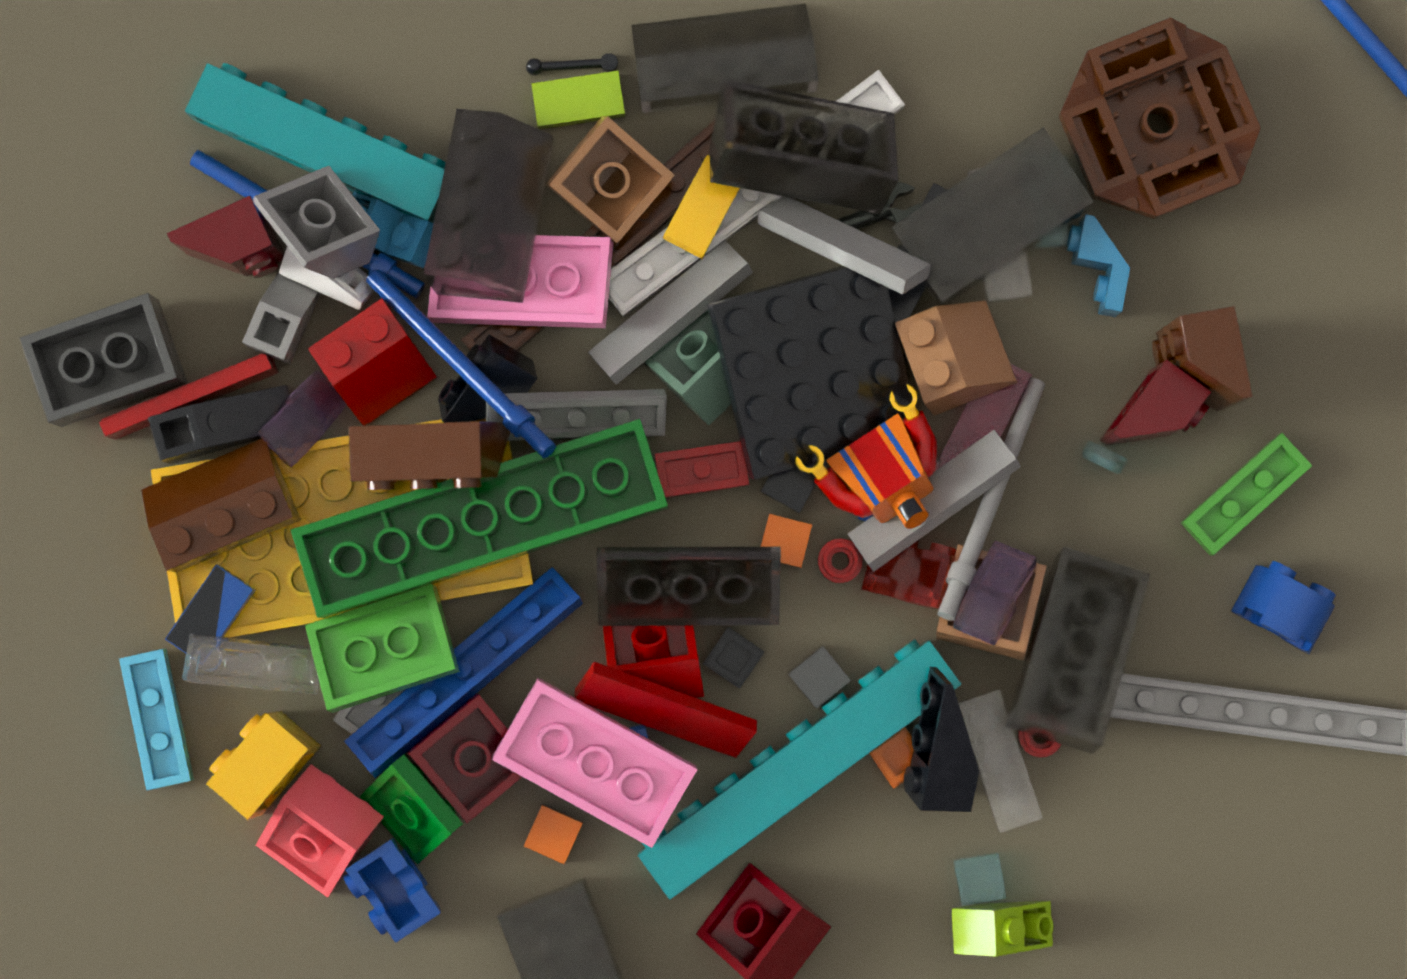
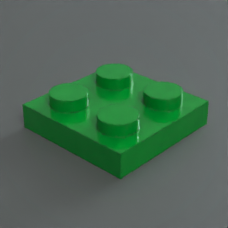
(411, 809)

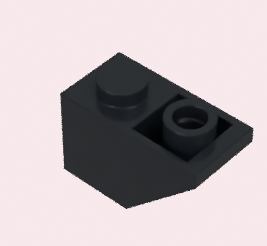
(502, 365)

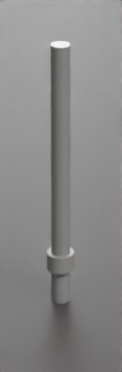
(963, 571)

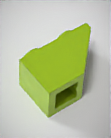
(1002, 928)

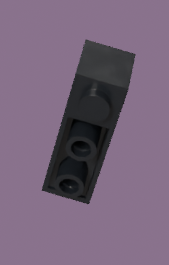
(215, 424)
(943, 761)

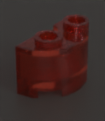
(913, 575)

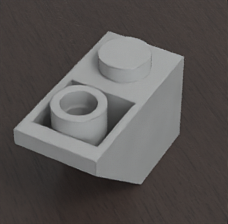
(281, 319)

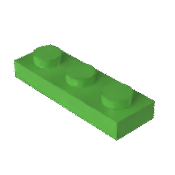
(1246, 494)

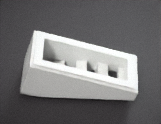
(336, 288)

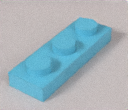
(156, 719)

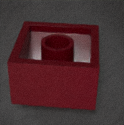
(233, 239)
(1159, 407)
(762, 928)

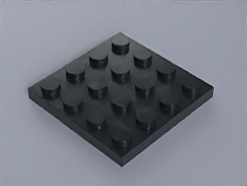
(809, 366)

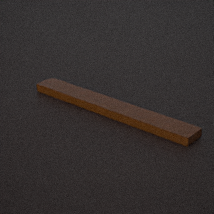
(684, 167)

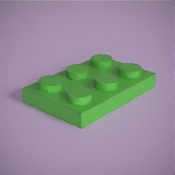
(381, 648)

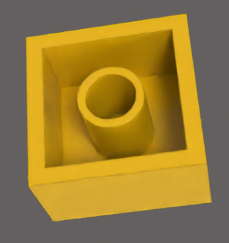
(262, 764)

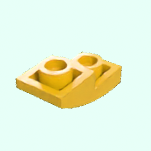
(700, 213)

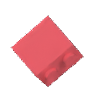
(319, 830)

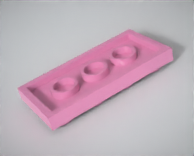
(563, 289)
(594, 762)

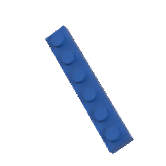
(479, 660)

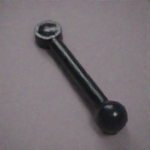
(607, 63)

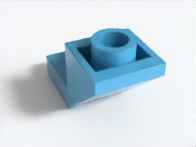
(400, 234)
(1095, 250)

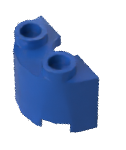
(1285, 605)
(394, 890)

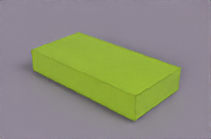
(578, 99)

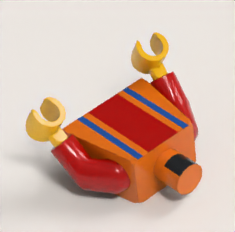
(884, 469)

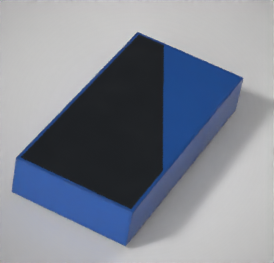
(212, 608)

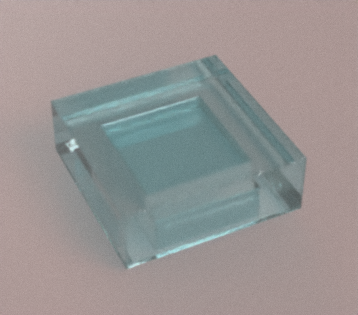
(979, 879)

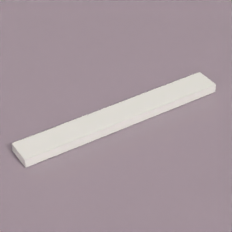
(661, 261)

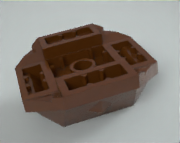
(1185, 82)

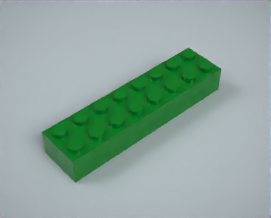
(458, 530)

